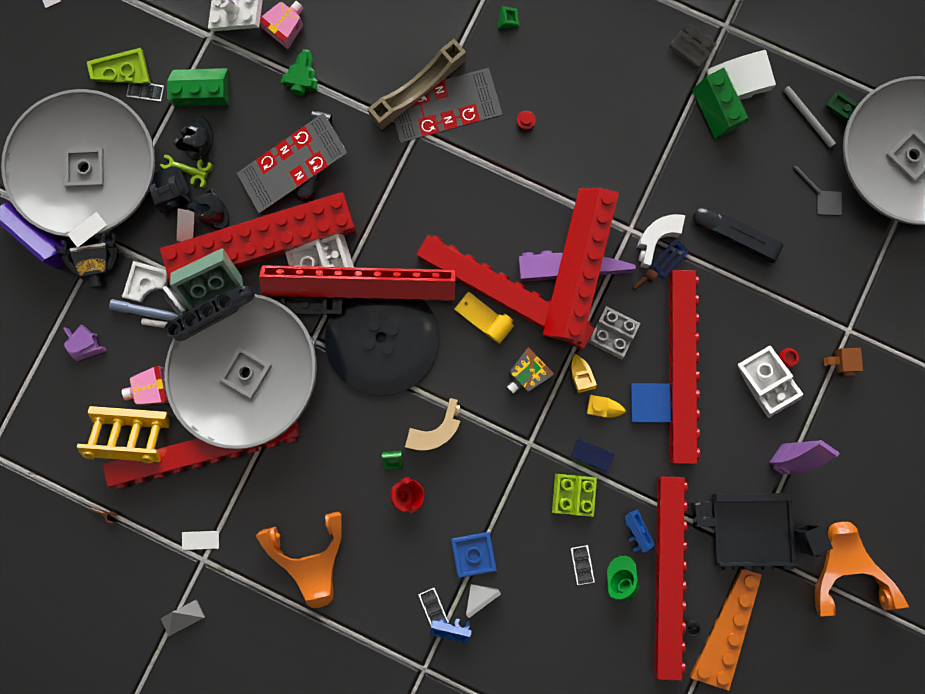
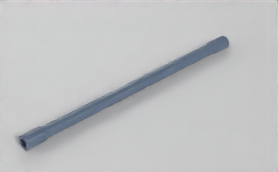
(126, 307)

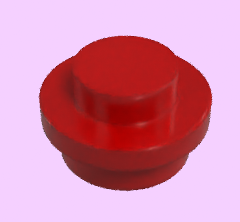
(526, 120)
(789, 357)

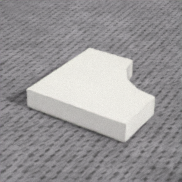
(144, 280)

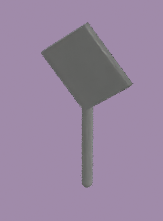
(827, 201)

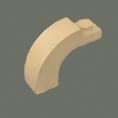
(433, 439)

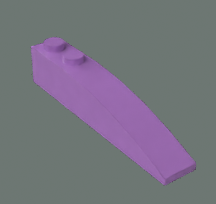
(547, 264)
(802, 457)

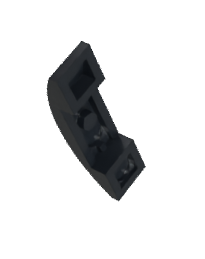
(311, 305)

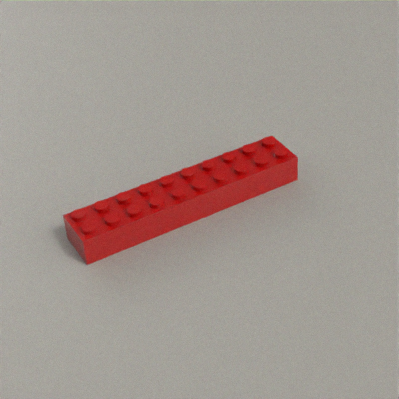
(267, 235)

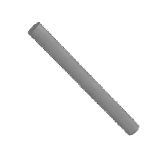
(809, 116)

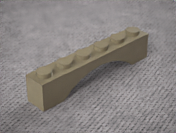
(397, 102)

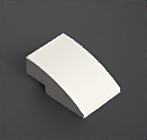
(749, 74)
(321, 253)
(769, 381)

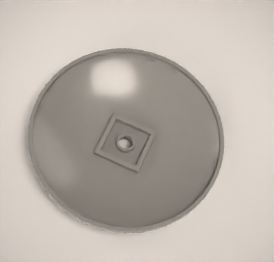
(53, 143)
(878, 148)
(208, 384)

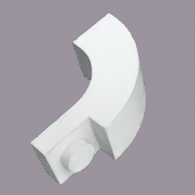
(663, 227)

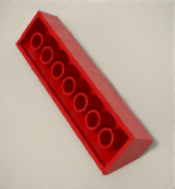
(580, 264)

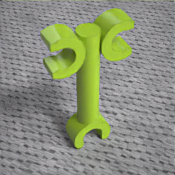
(199, 174)

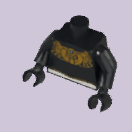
(90, 260)

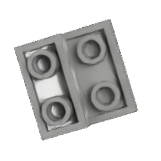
(614, 333)

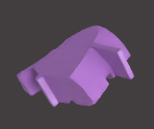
(82, 343)

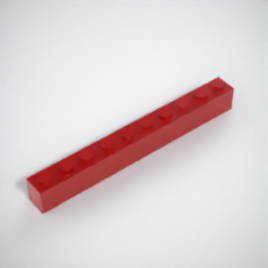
(357, 282)
(490, 284)
(682, 366)
(179, 456)
(669, 578)

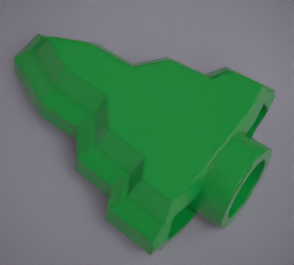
(301, 75)

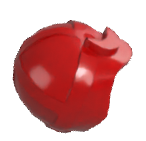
(407, 495)

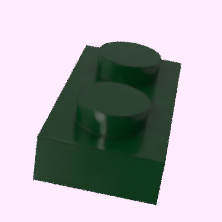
(841, 105)

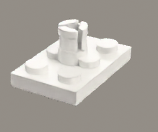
(234, 14)

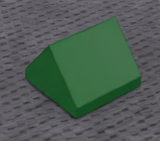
(392, 460)

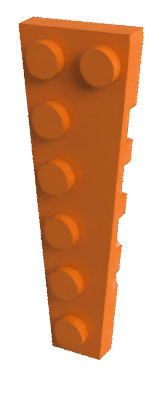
(723, 646)

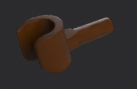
(650, 275)
(104, 514)

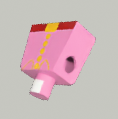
(283, 22)
(147, 387)

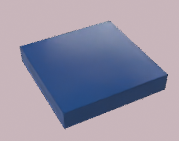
(650, 402)
(473, 554)

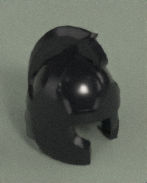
(196, 138)
(211, 210)

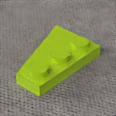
(120, 68)

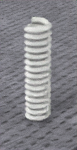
(156, 323)

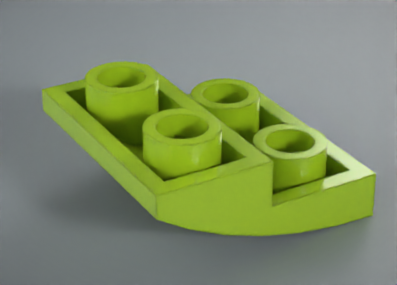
(574, 495)

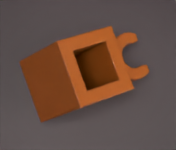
(846, 360)

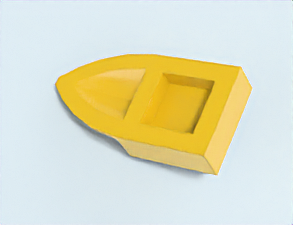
(582, 375)
(604, 407)

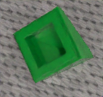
(508, 18)

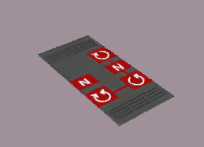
(450, 105)
(291, 162)

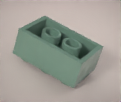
(205, 279)

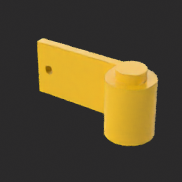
(484, 318)

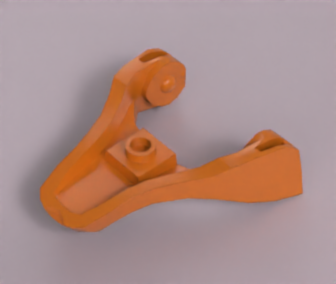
(851, 558)
(312, 572)

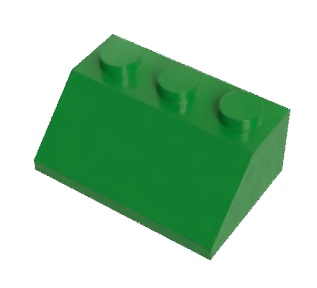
(198, 87)
(720, 103)

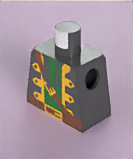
(528, 373)

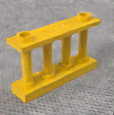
(118, 418)

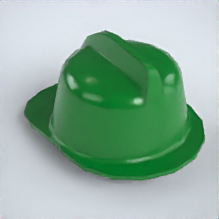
(622, 579)

